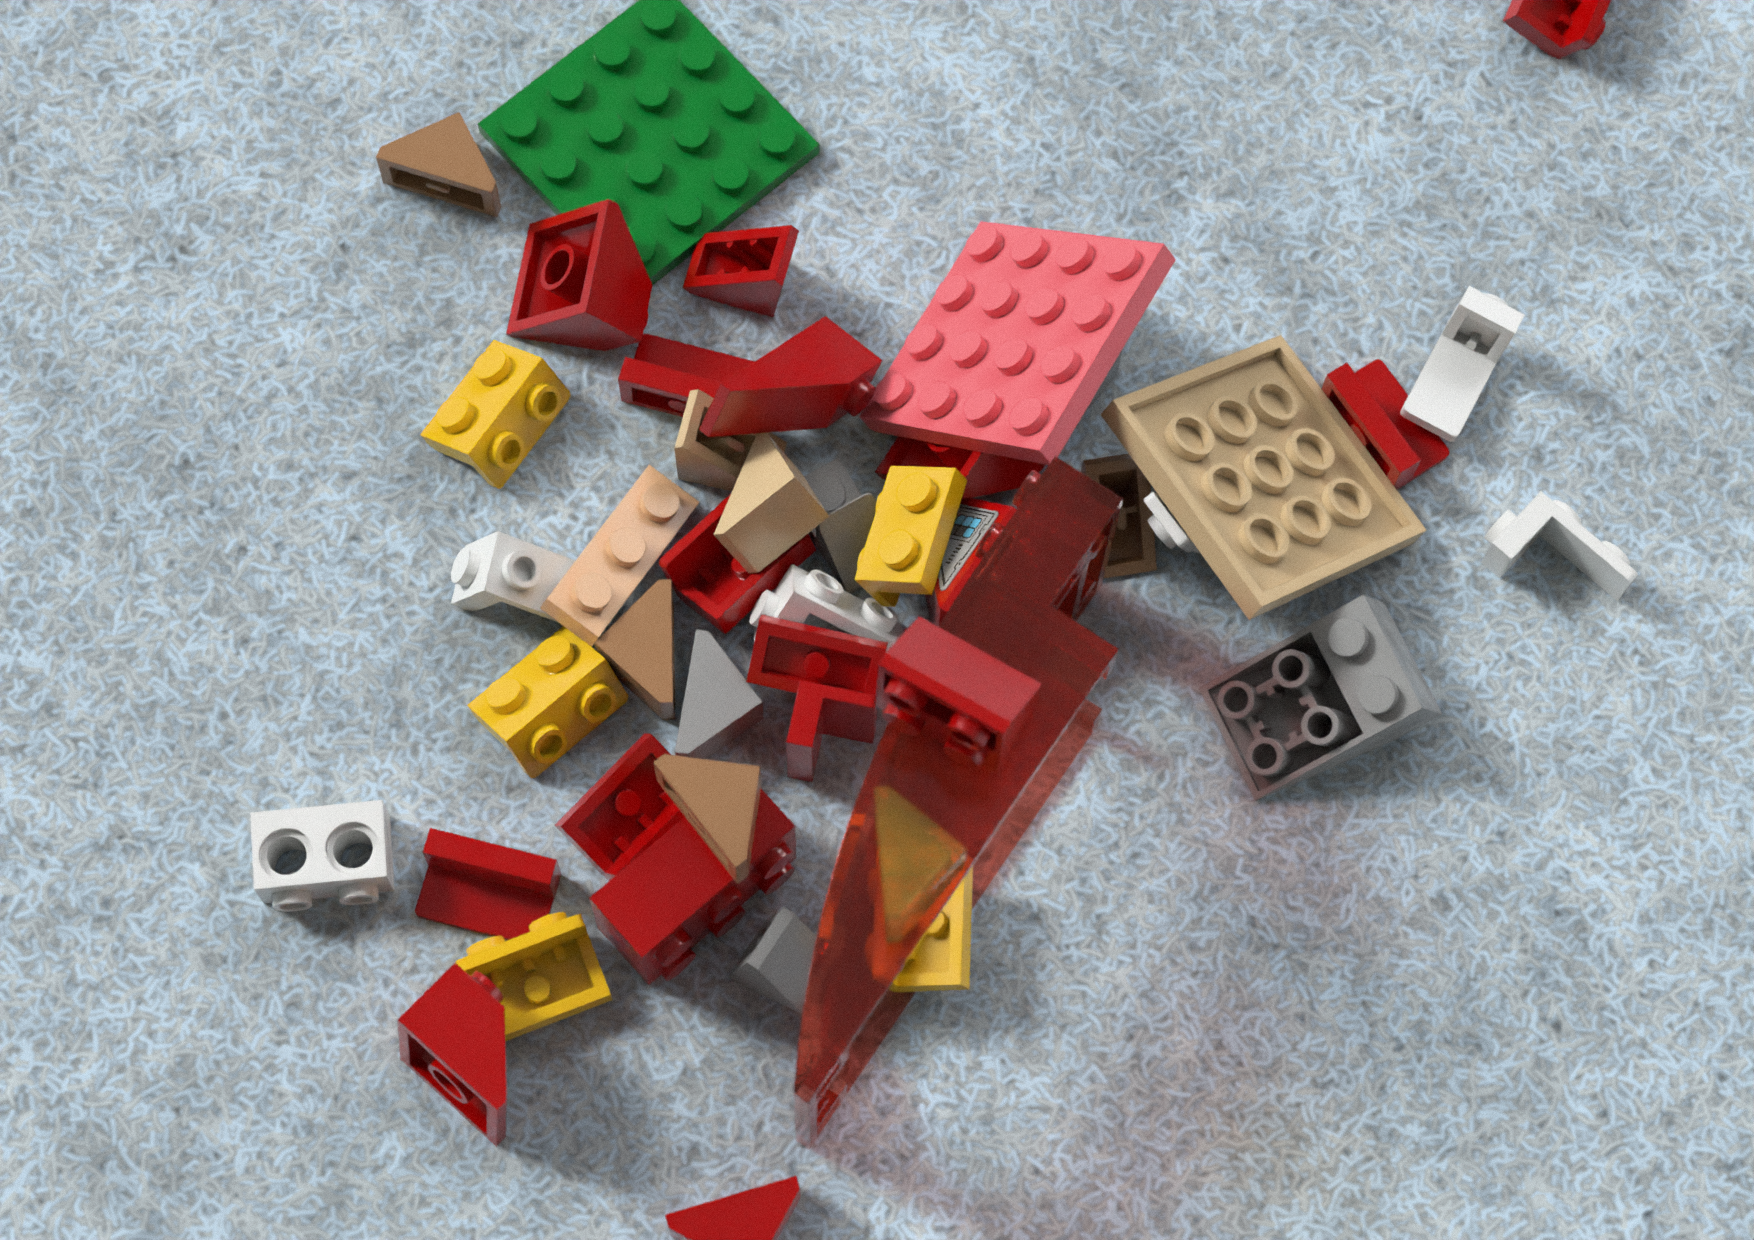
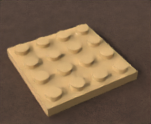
(1263, 475)

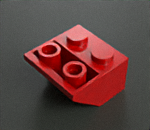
(954, 695)

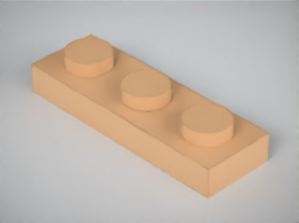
(619, 555)

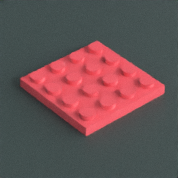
(1018, 340)

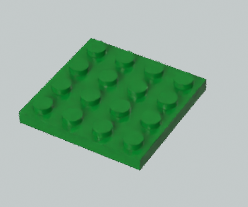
(657, 125)

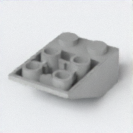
(1320, 697)

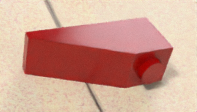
(796, 385)

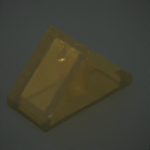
(914, 861)

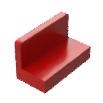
(668, 371)
(1371, 407)
(798, 651)
(826, 711)
(485, 885)

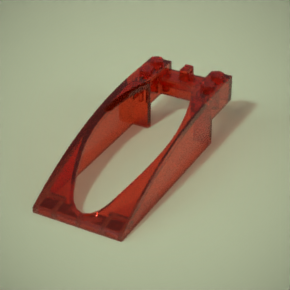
(1025, 613)

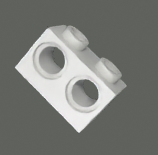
(324, 836)

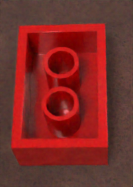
(683, 893)

